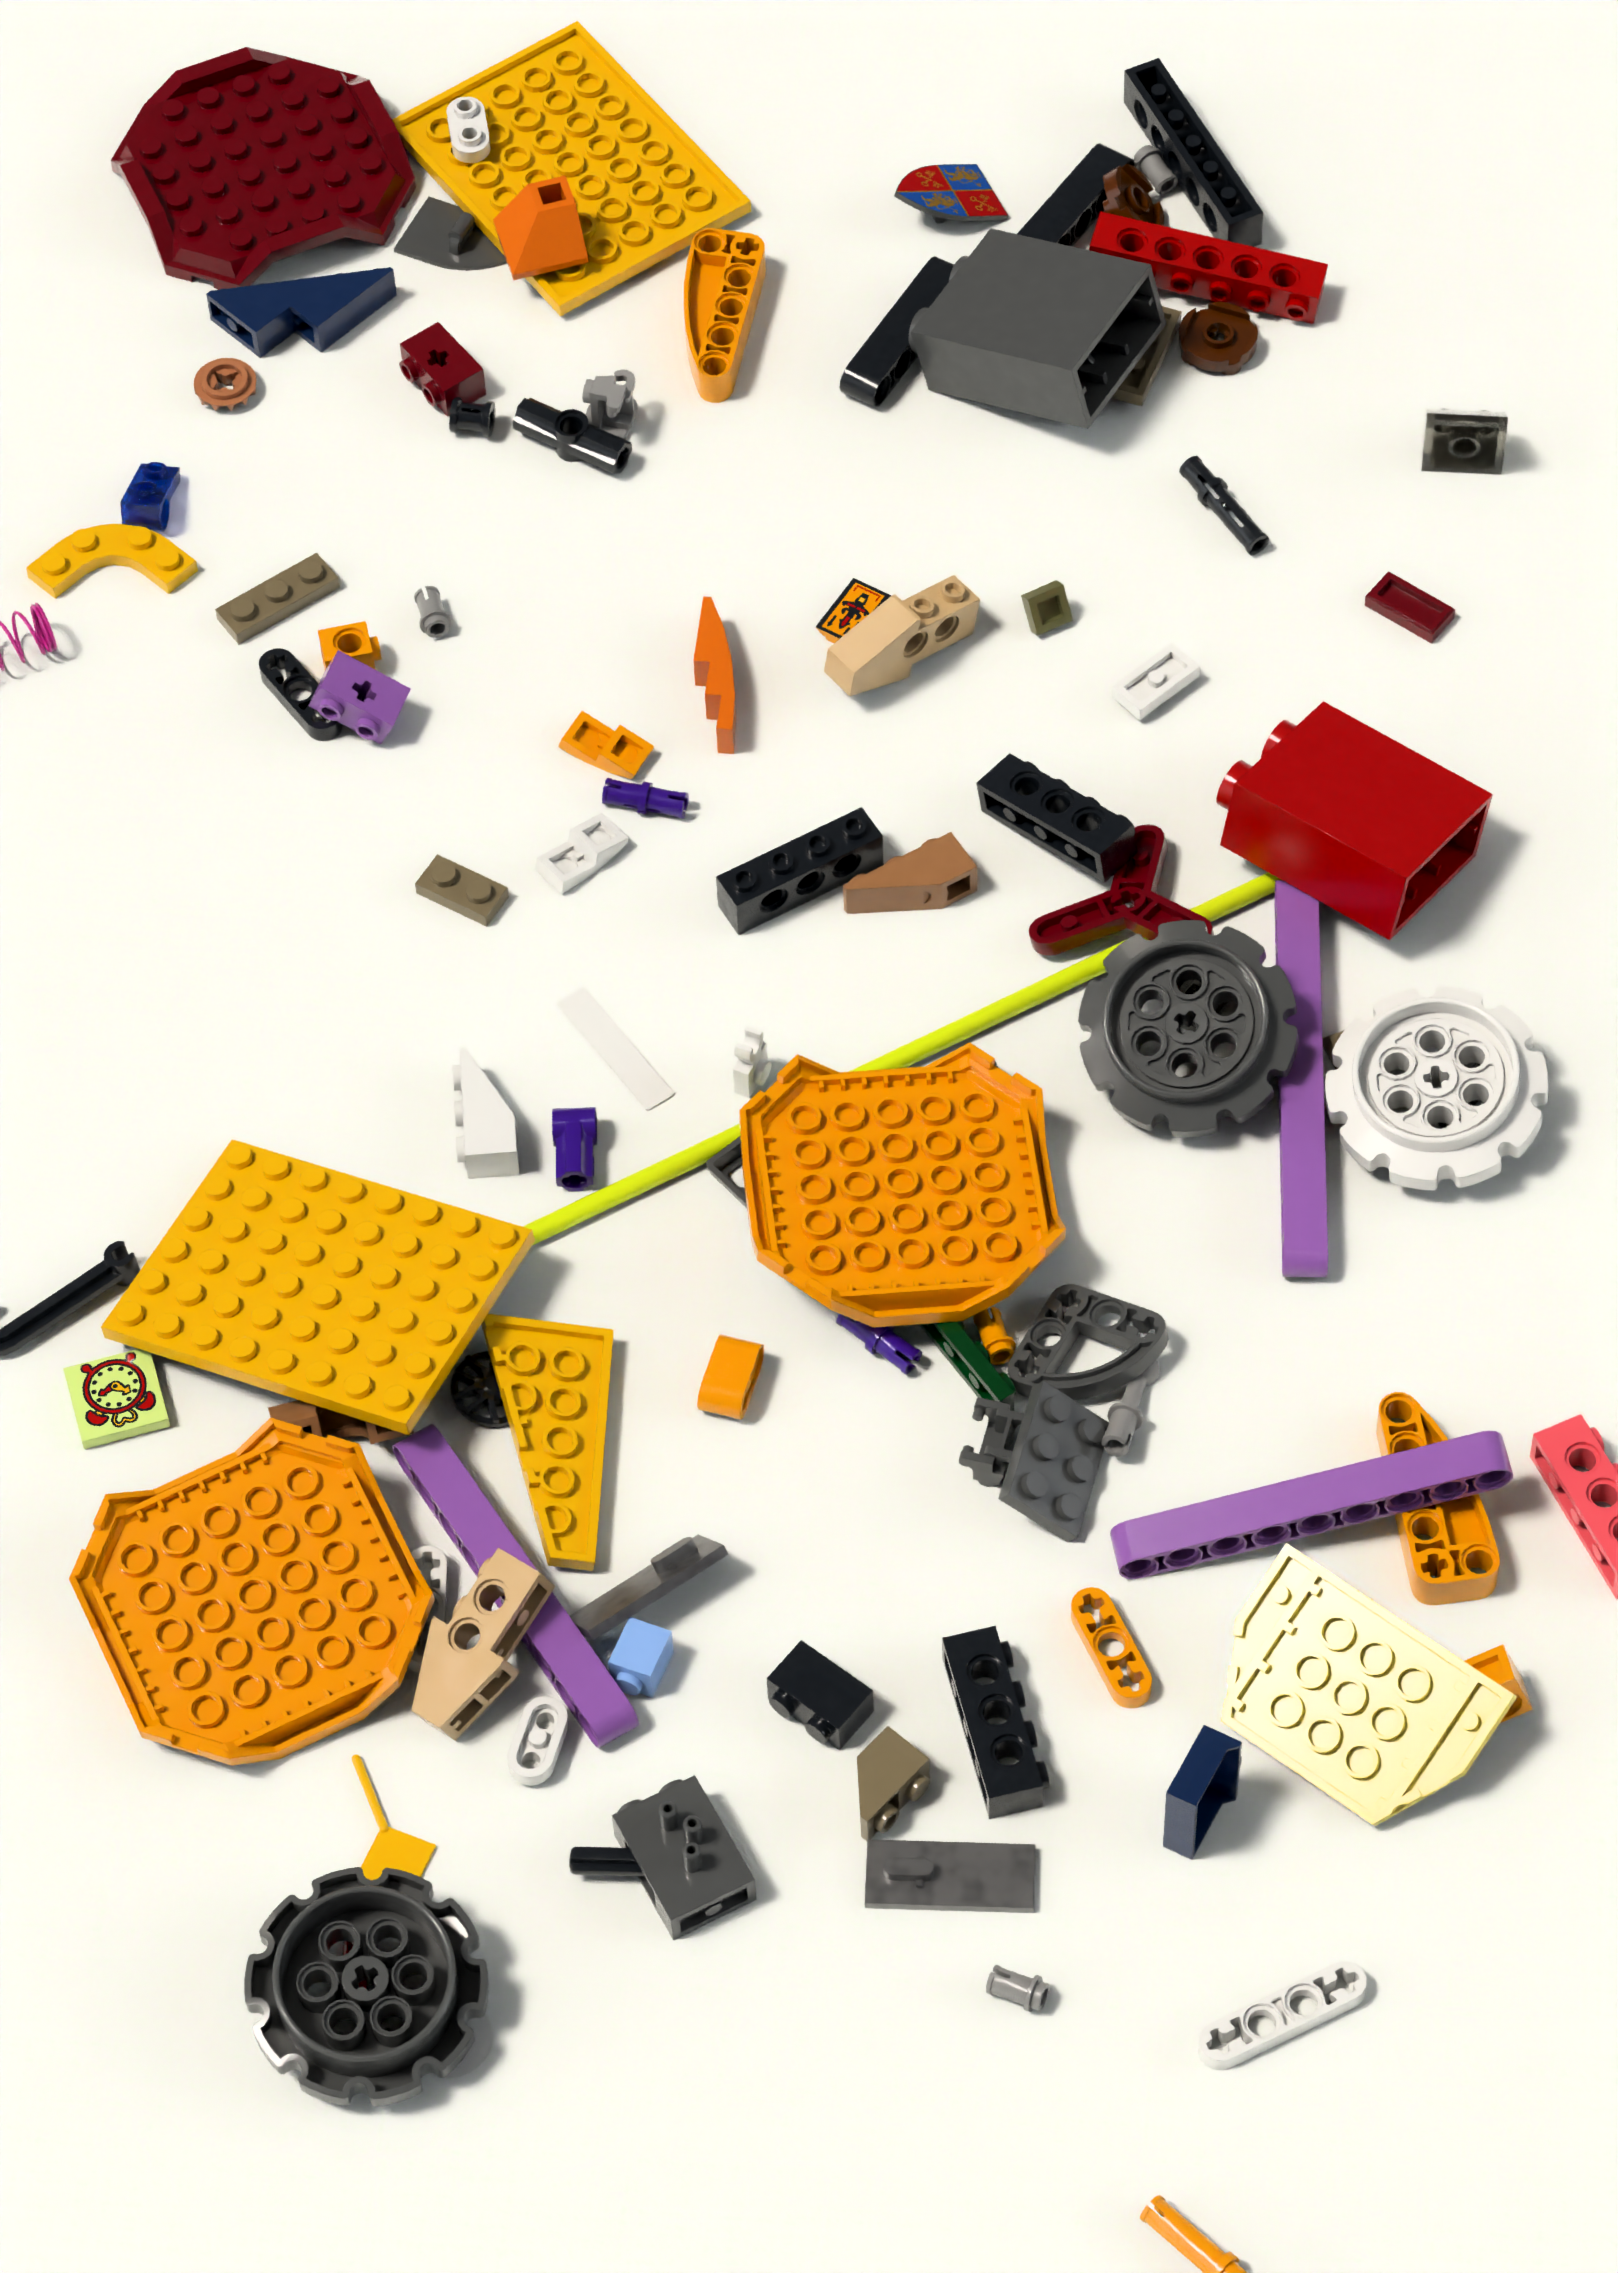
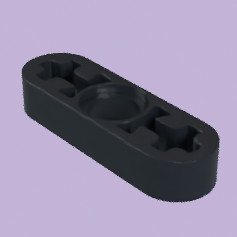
(296, 679)

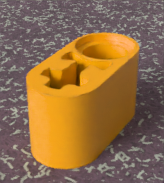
(730, 1377)

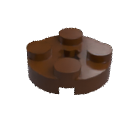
(1129, 197)
(1214, 355)

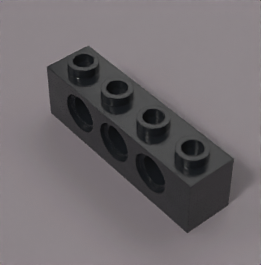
(1057, 817)
(799, 870)
(1003, 1787)

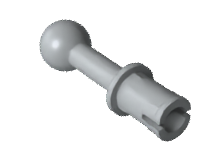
(1125, 1415)

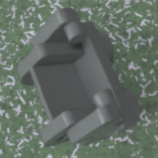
(994, 1452)

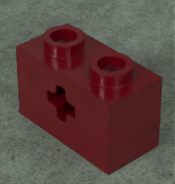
(441, 368)

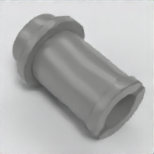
(1150, 162)
(434, 618)
(1018, 1988)

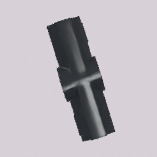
(572, 435)

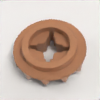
(226, 372)

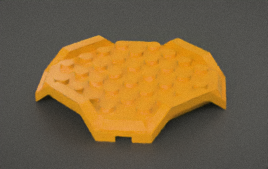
(900, 1186)
(254, 1598)

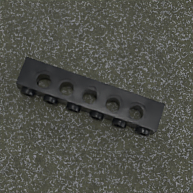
(1192, 154)

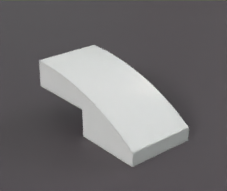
(584, 853)

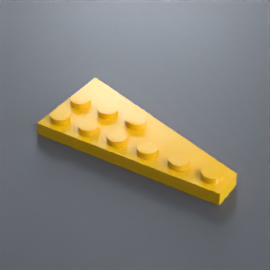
(556, 1407)

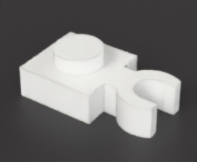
(752, 1063)

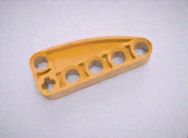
(719, 306)
(1458, 1526)

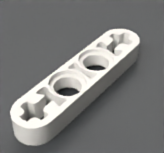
(1286, 2021)

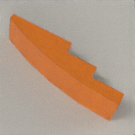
(715, 671)

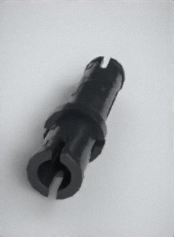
(1198, 475)

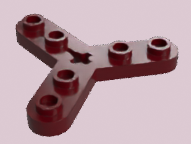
(1107, 911)

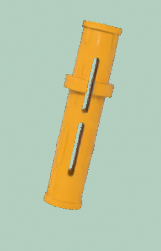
(1189, 2239)

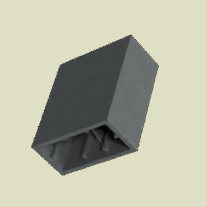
(1038, 327)

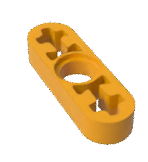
(1111, 1628)

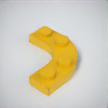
(108, 546)

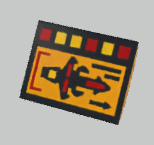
(849, 609)

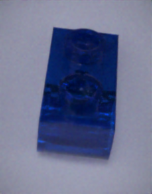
(149, 496)

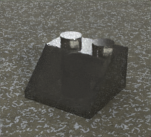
(1463, 441)

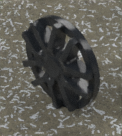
(482, 1387)

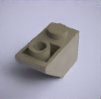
(889, 1777)

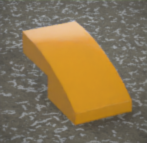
(610, 750)

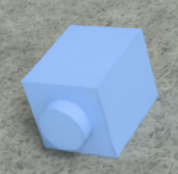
(641, 1657)

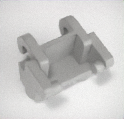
(611, 404)

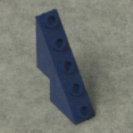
(313, 308)

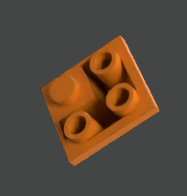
(541, 230)

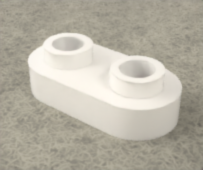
(468, 129)
(535, 1743)

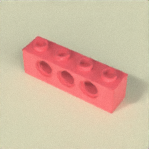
(1554, 1455)

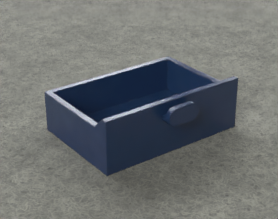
(1200, 1789)

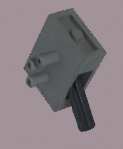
(677, 1854)

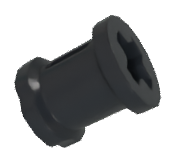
(472, 416)

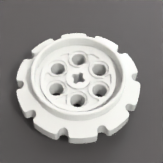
(1471, 1147)

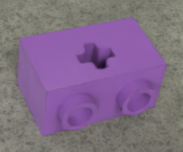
(359, 697)

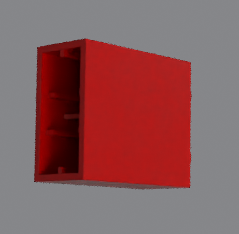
(1352, 818)

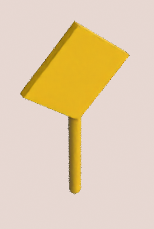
(390, 1847)

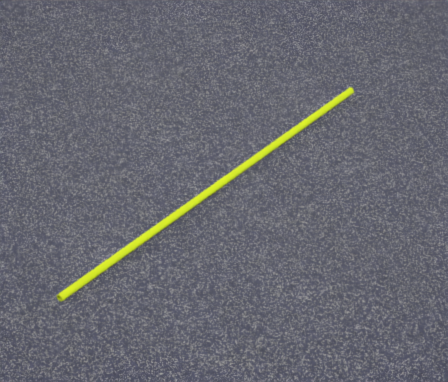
(899, 1058)

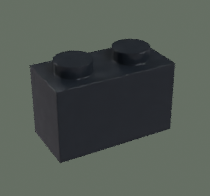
(819, 1695)

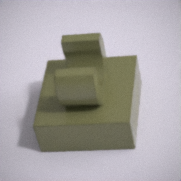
(1047, 607)

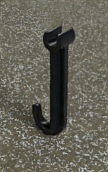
(116, 1268)

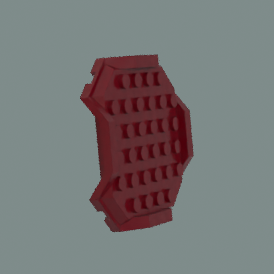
(261, 164)

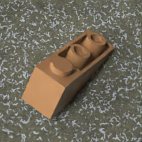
(919, 880)

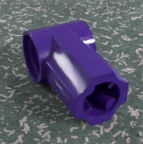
(574, 1138)

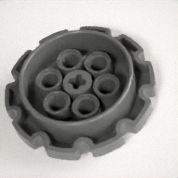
(1221, 1087)
(369, 2060)

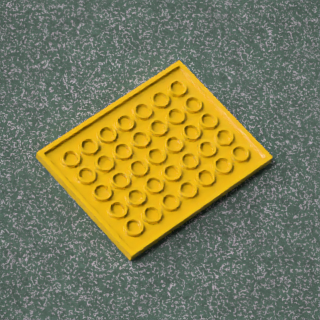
(578, 115)
(319, 1286)

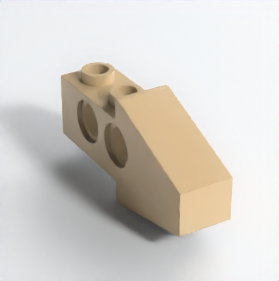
(900, 635)
(462, 1683)

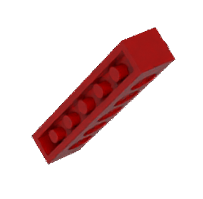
(1216, 267)

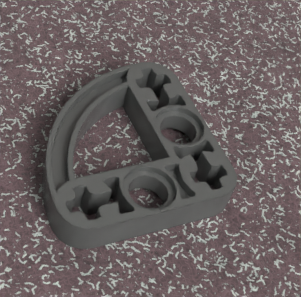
(1083, 1320)

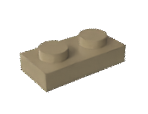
(462, 890)

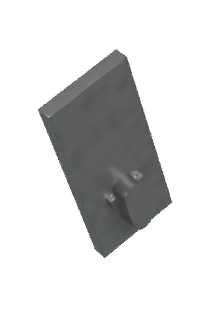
(663, 1575)
(950, 1876)

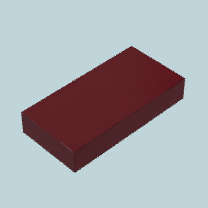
(1409, 607)

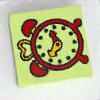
(116, 1397)

